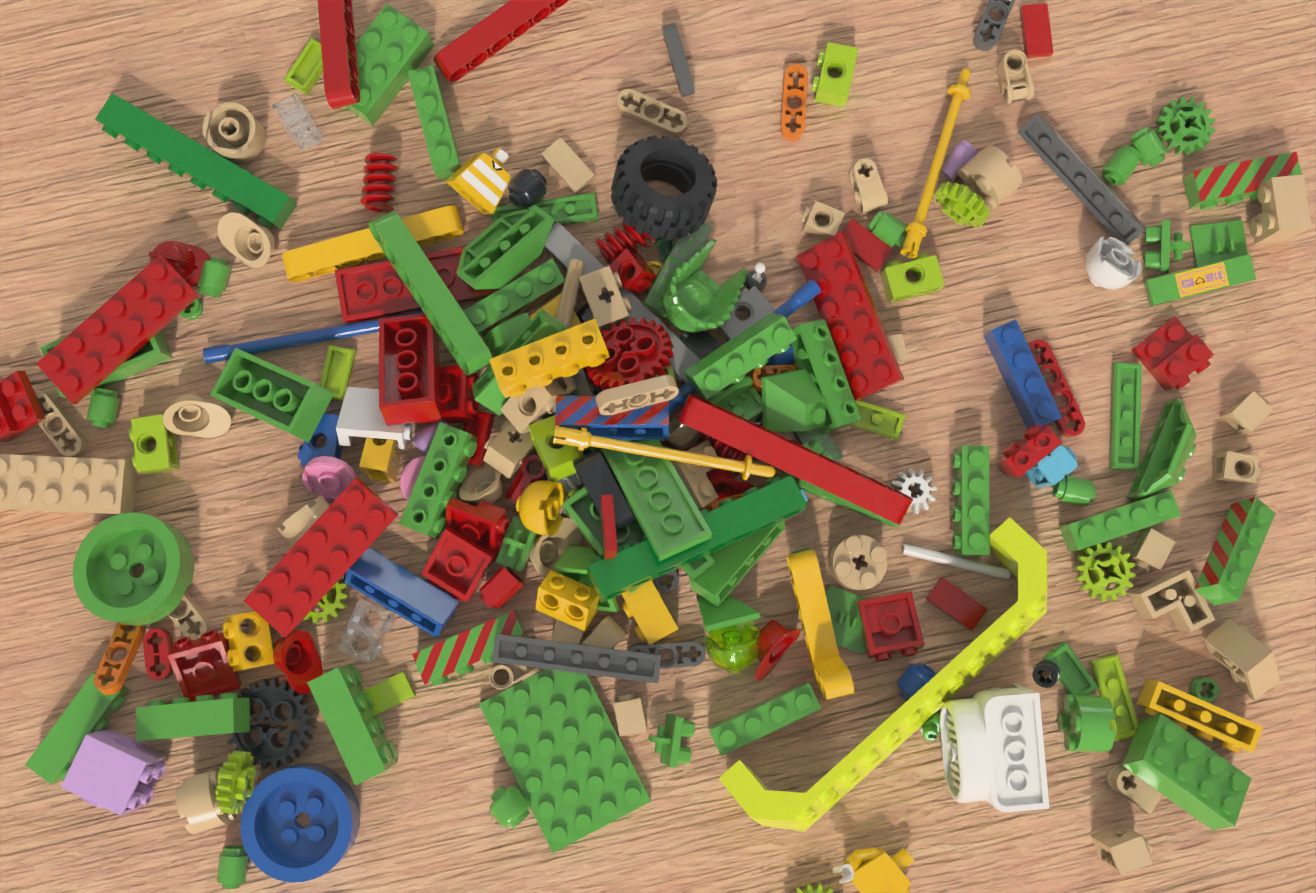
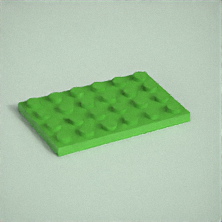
(564, 754)

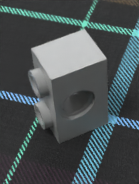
(754, 304)

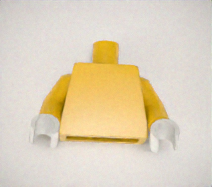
(875, 871)

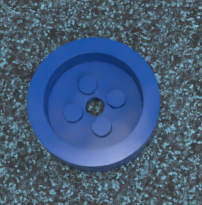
(279, 842)

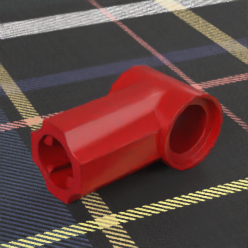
(524, 478)

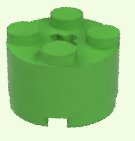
(1087, 723)

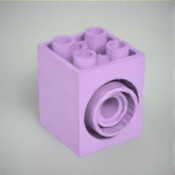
(115, 771)

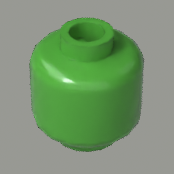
(509, 806)

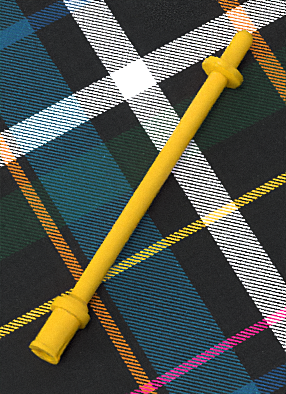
(916, 230)
(584, 439)

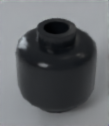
(527, 188)

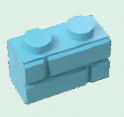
(1052, 467)

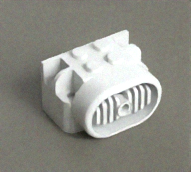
(995, 749)

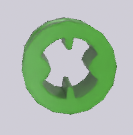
(195, 312)
(1213, 689)

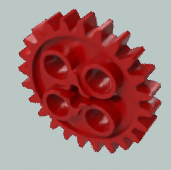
(635, 352)

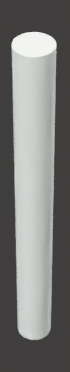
(956, 561)

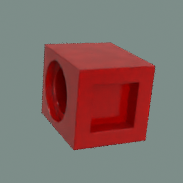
(625, 266)

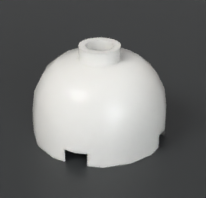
(1111, 264)

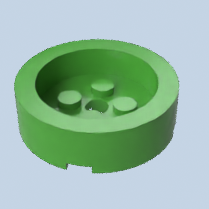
(109, 558)

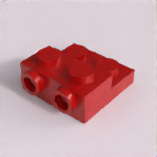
(1173, 354)
(456, 396)
(18, 406)
(1035, 445)
(481, 524)
(457, 565)
(890, 626)
(203, 665)

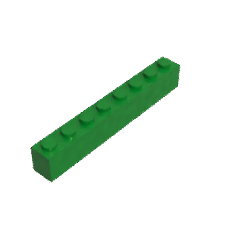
(195, 161)
(727, 523)

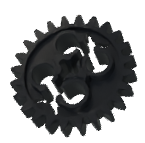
(268, 748)

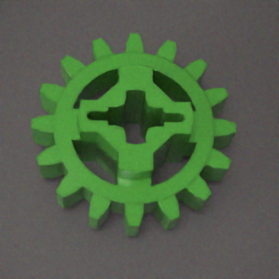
(1197, 124)

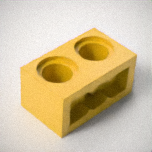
(567, 600)
(256, 639)

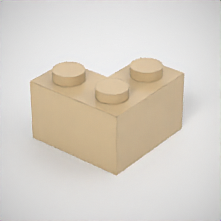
(1283, 208)
(695, 476)
(1174, 595)
(1249, 660)

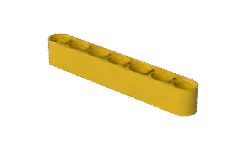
(362, 247)

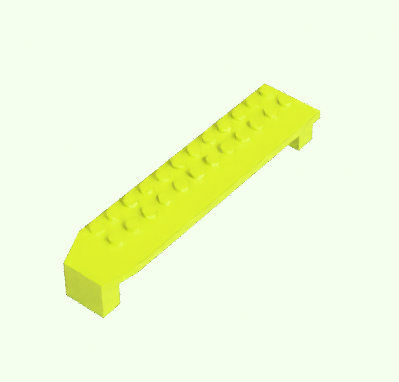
(801, 810)

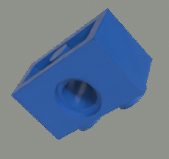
(326, 427)

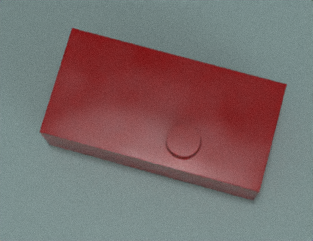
(409, 370)

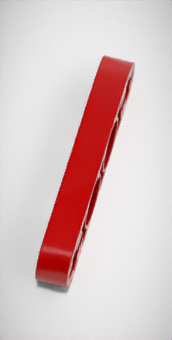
(1059, 386)

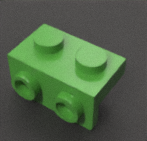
(741, 400)

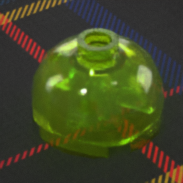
(733, 648)

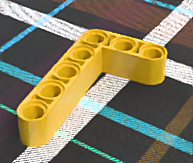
(827, 666)

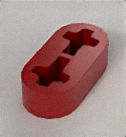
(152, 653)

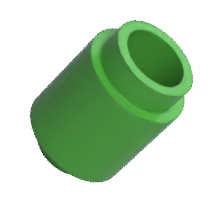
(1149, 147)
(1121, 165)
(888, 229)
(214, 277)
(103, 408)
(1074, 490)
(232, 866)

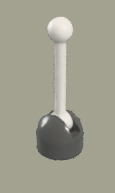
(758, 276)

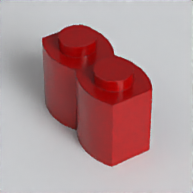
(501, 587)

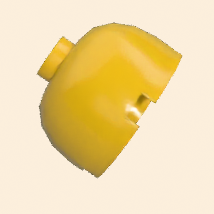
(540, 507)

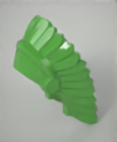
(696, 300)

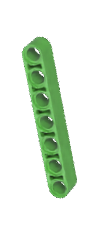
(430, 292)

